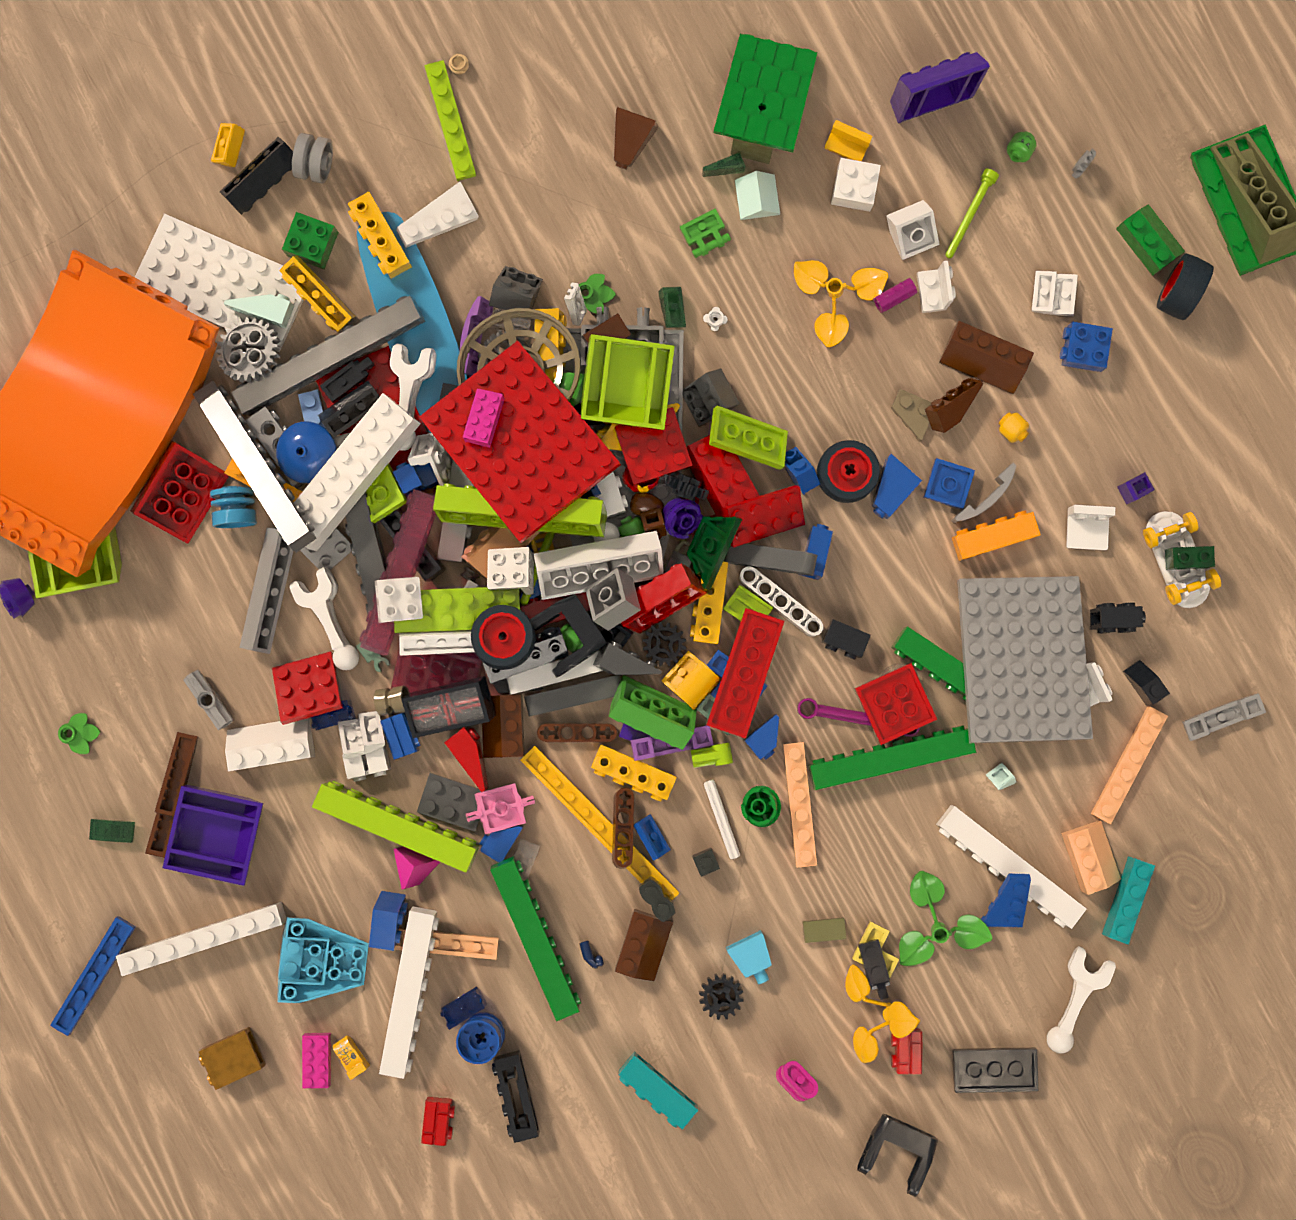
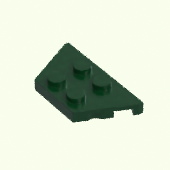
(711, 546)

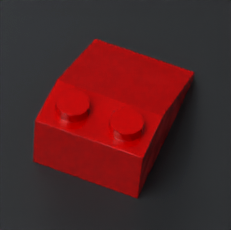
(469, 754)

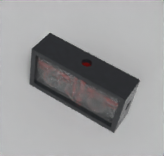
(449, 707)

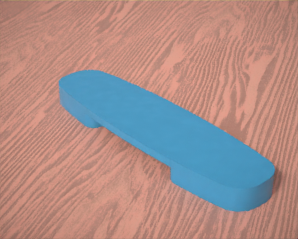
(433, 333)

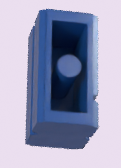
(399, 736)

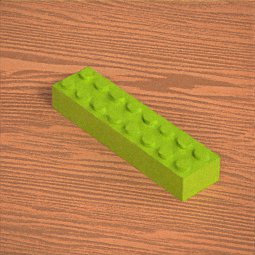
(469, 507)
(396, 826)

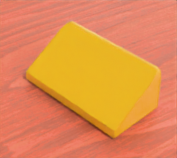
(228, 144)

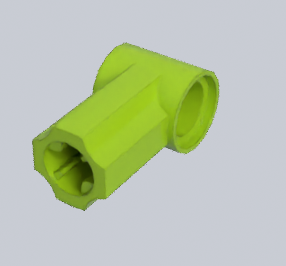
(717, 754)

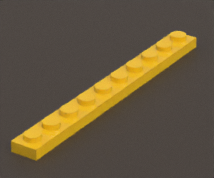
(591, 817)

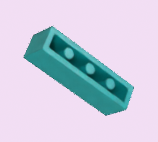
(1128, 900)
(657, 1090)

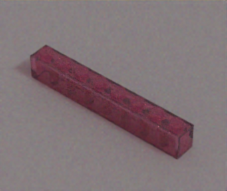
(401, 564)

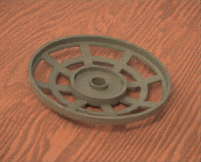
(511, 334)

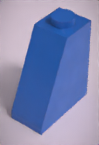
(893, 487)
(819, 544)

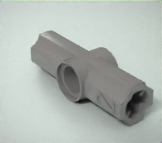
(216, 710)

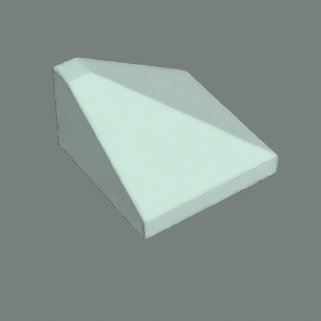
(1001, 777)

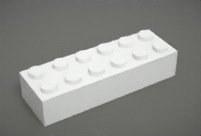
(577, 567)

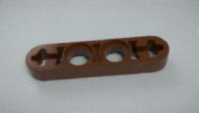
(577, 732)
(626, 828)

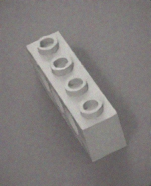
(259, 424)

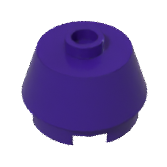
(681, 517)
(16, 597)

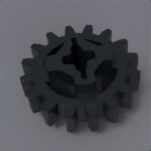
(686, 487)
(656, 649)
(716, 1004)

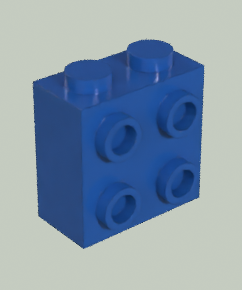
(1086, 346)

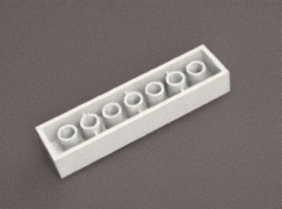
(355, 466)

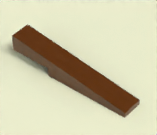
(175, 777)

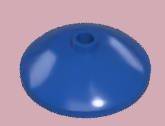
(317, 448)

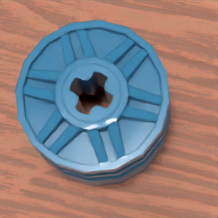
(233, 507)

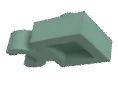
(372, 656)

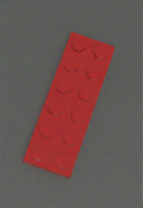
(745, 673)

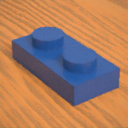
(651, 837)

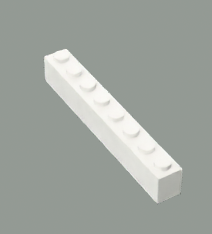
(1005, 861)
(201, 939)
(408, 992)

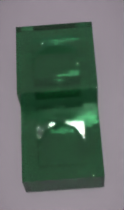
(112, 830)

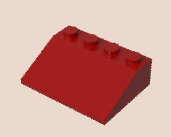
(179, 492)

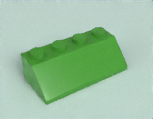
(653, 713)

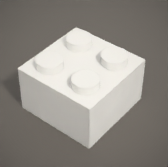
(855, 184)

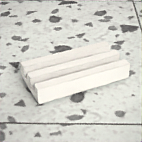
(575, 304)

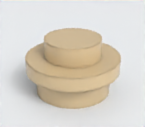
(458, 64)

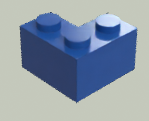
(415, 477)
(386, 918)

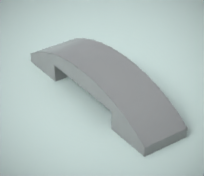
(1003, 480)
(1223, 716)

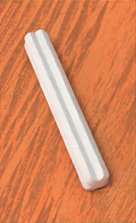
(721, 819)

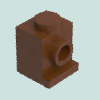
(655, 526)

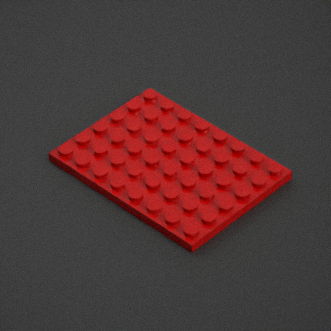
(540, 448)

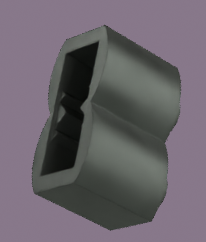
(653, 894)

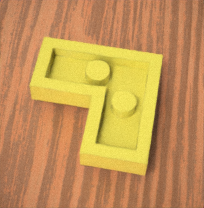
(873, 932)

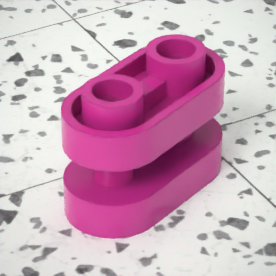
(797, 1081)

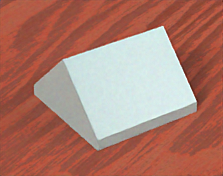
(757, 195)

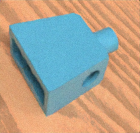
(751, 956)

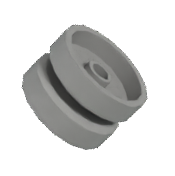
(312, 158)

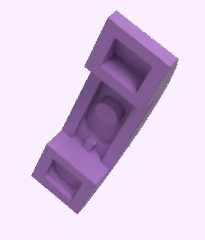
(479, 311)
(651, 747)

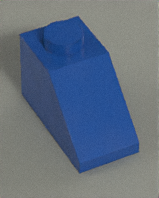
(764, 738)
(499, 842)

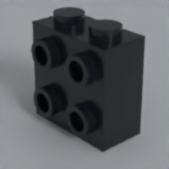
(1124, 618)

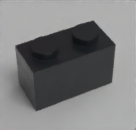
(845, 639)

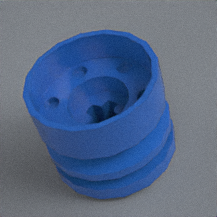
(468, 1039)

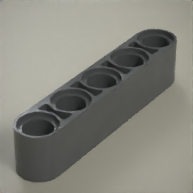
(772, 559)
(572, 695)

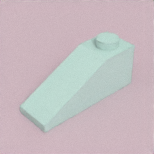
(270, 308)

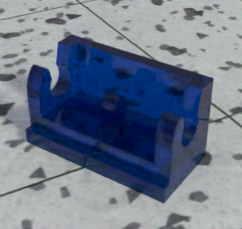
(332, 718)
(463, 1007)

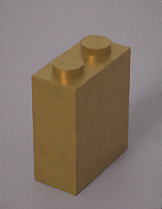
(231, 1058)

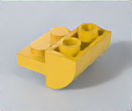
(691, 680)

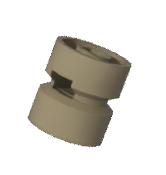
(389, 701)

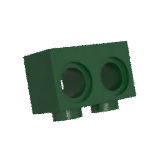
(1190, 558)

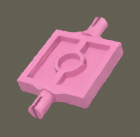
(500, 808)

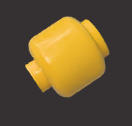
(1014, 427)

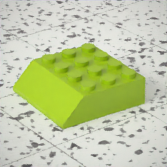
(627, 382)
(105, 570)

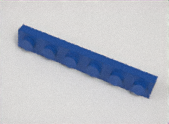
(92, 976)

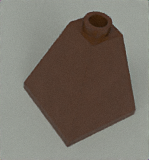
(631, 136)

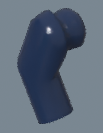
(588, 956)

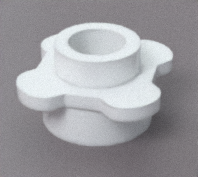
(721, 319)

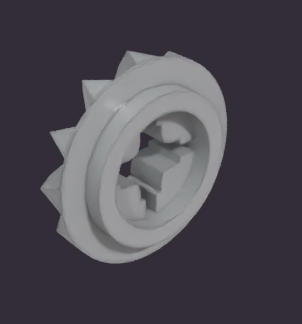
(1083, 163)

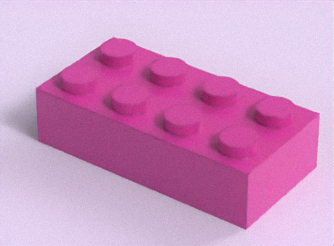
(483, 417)
(316, 1060)

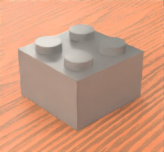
(612, 599)

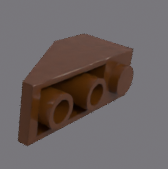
(951, 408)

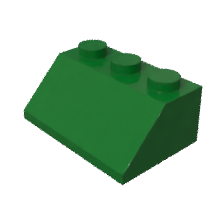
(1150, 239)

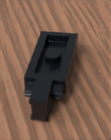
(346, 379)
(875, 967)

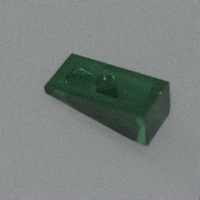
(730, 165)
(672, 306)

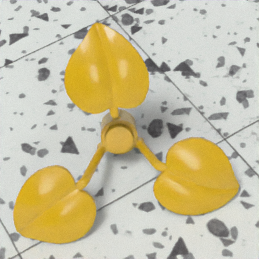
(812, 274)
(896, 1015)

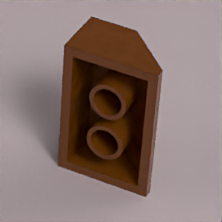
(505, 732)
(643, 946)

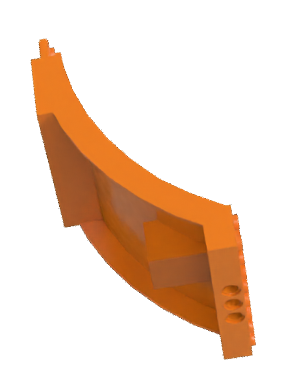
(94, 408)

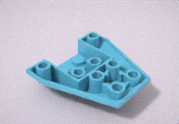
(318, 961)

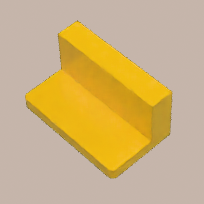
(848, 141)

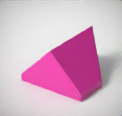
(413, 866)

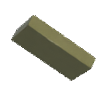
(824, 930)

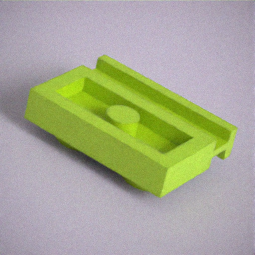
(744, 599)

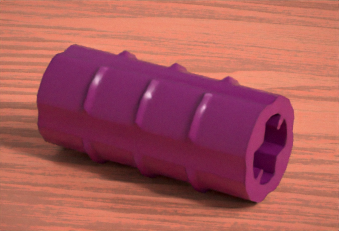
(895, 295)

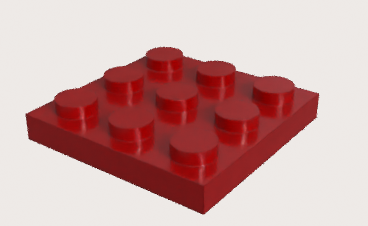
(652, 451)
(307, 688)
(895, 704)

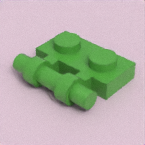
(702, 227)

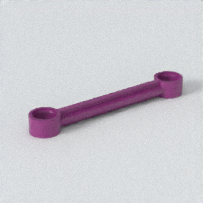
(840, 714)

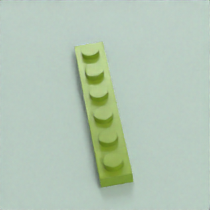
(450, 120)

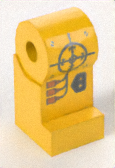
(350, 1057)

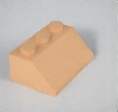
(1091, 857)

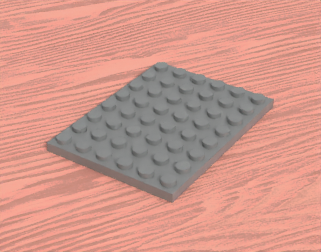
(1024, 659)

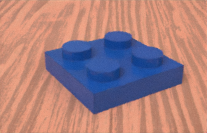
(949, 483)

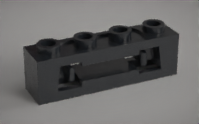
(523, 1130)

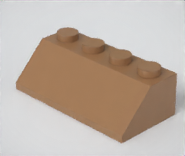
(493, 538)

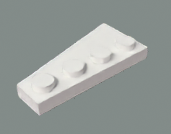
(440, 216)

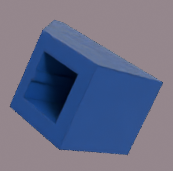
(800, 470)

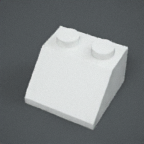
(913, 229)

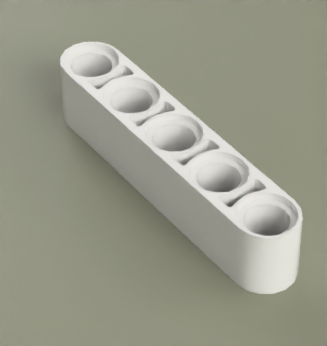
(791, 603)
(544, 676)

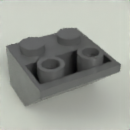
(515, 289)
(707, 393)

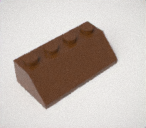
(986, 357)

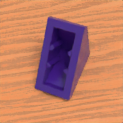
(1135, 488)

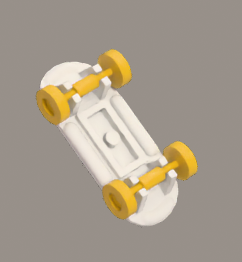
(1184, 587)

